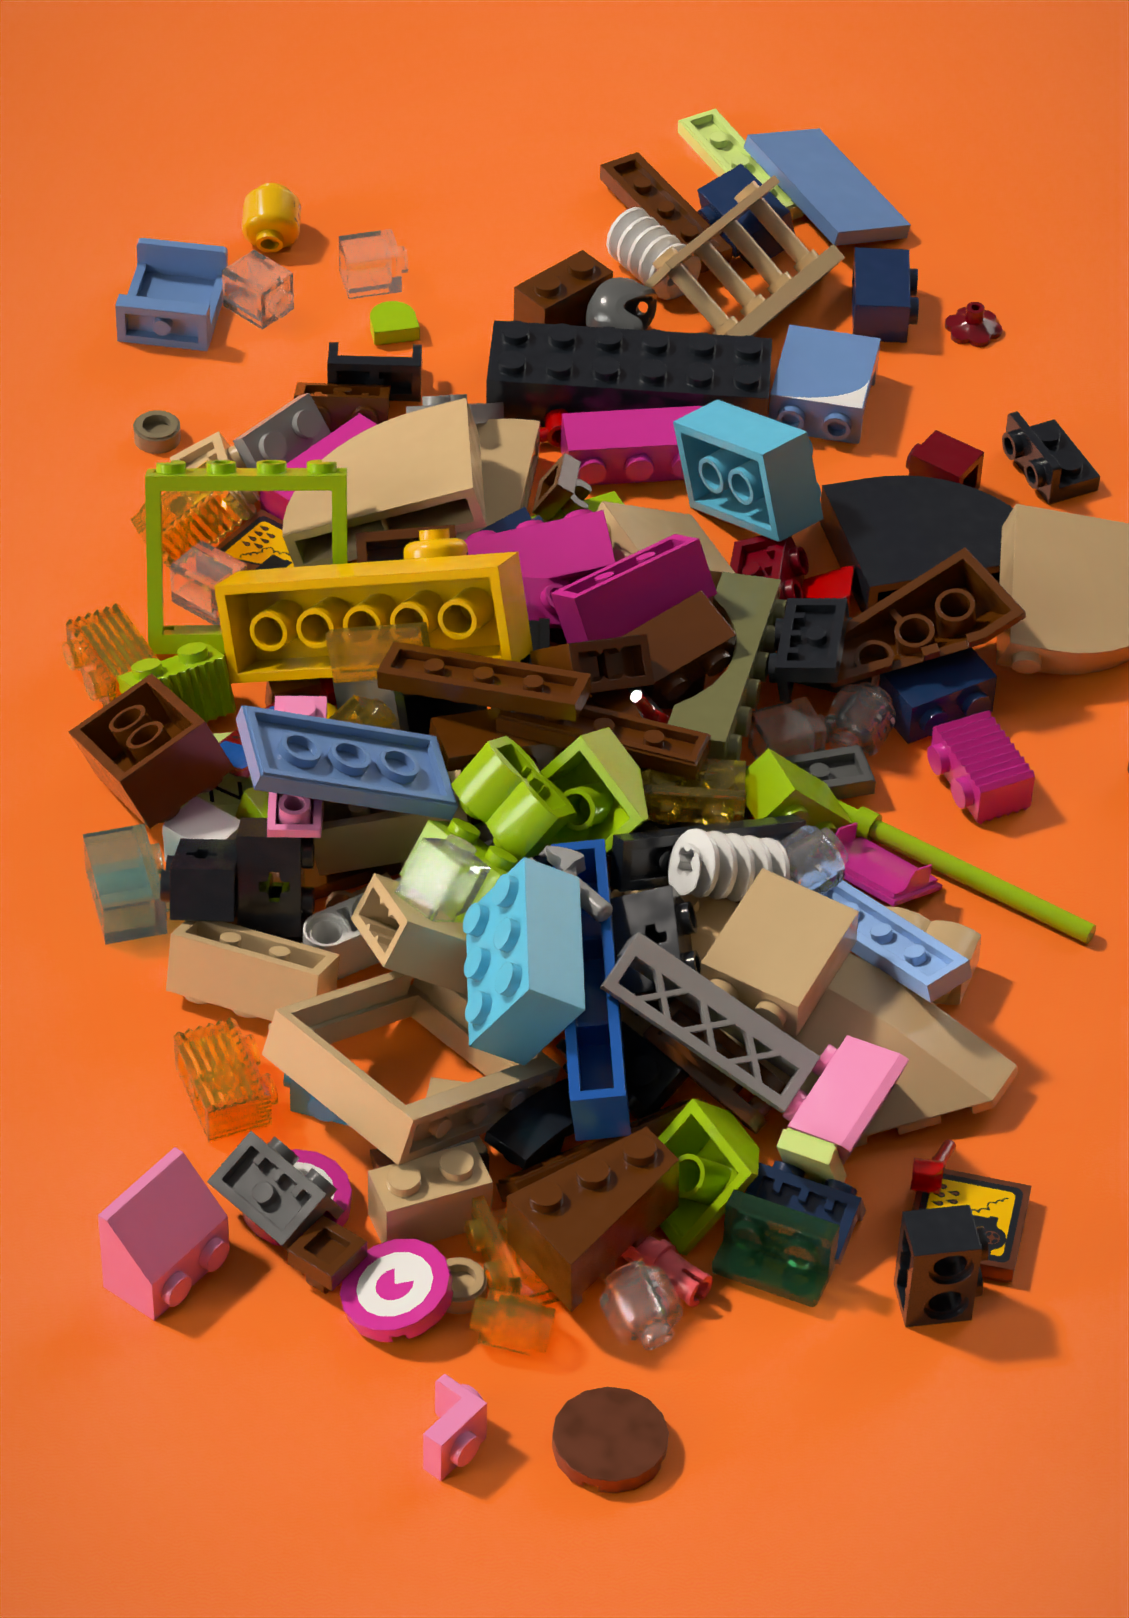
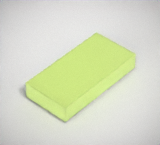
(812, 1155)

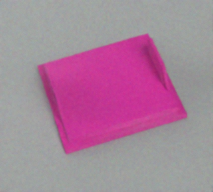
(882, 871)

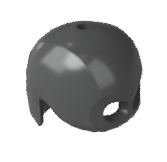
(617, 304)

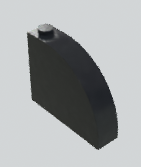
(905, 527)

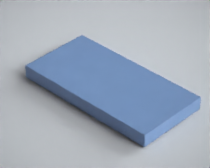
(827, 186)
(345, 762)

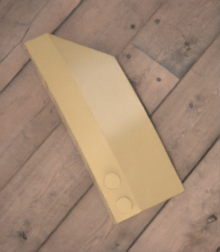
(946, 1062)

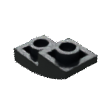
(534, 1127)

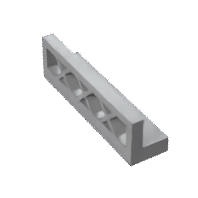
(716, 1011)

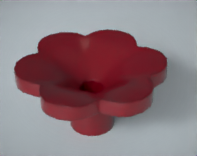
(973, 325)

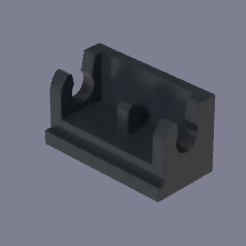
(401, 373)

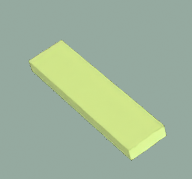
(724, 149)

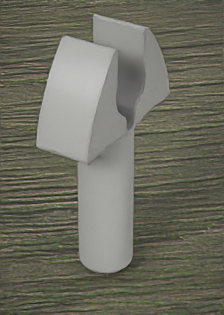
(574, 863)

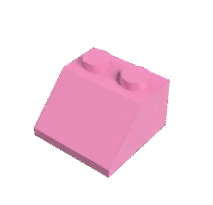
(847, 1094)
(162, 1236)

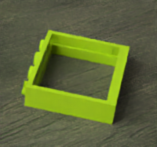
(224, 476)

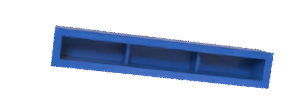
(596, 1036)

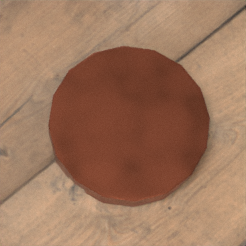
(610, 1439)

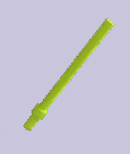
(873, 828)

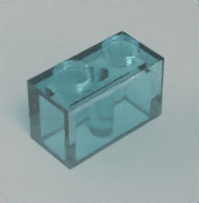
(125, 883)

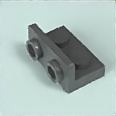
(272, 1191)

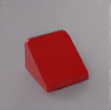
(830, 584)

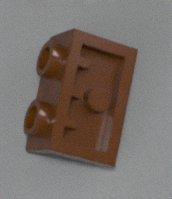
(344, 401)

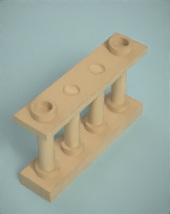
(783, 287)

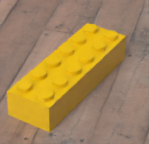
(280, 616)

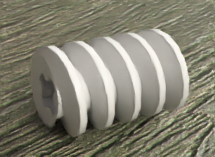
(638, 241)
(722, 863)

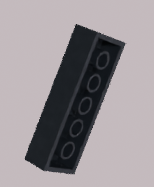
(615, 369)

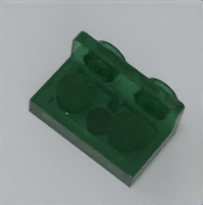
(776, 1249)

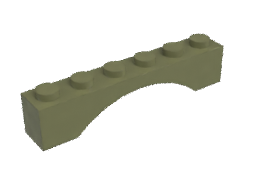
(726, 706)

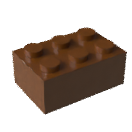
(152, 751)

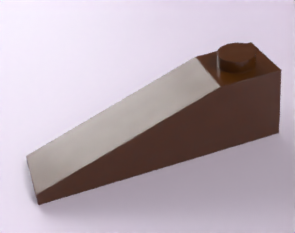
(928, 618)

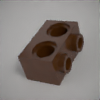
(611, 661)

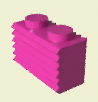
(981, 766)

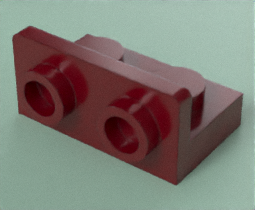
(774, 560)

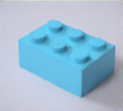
(748, 470)
(524, 961)

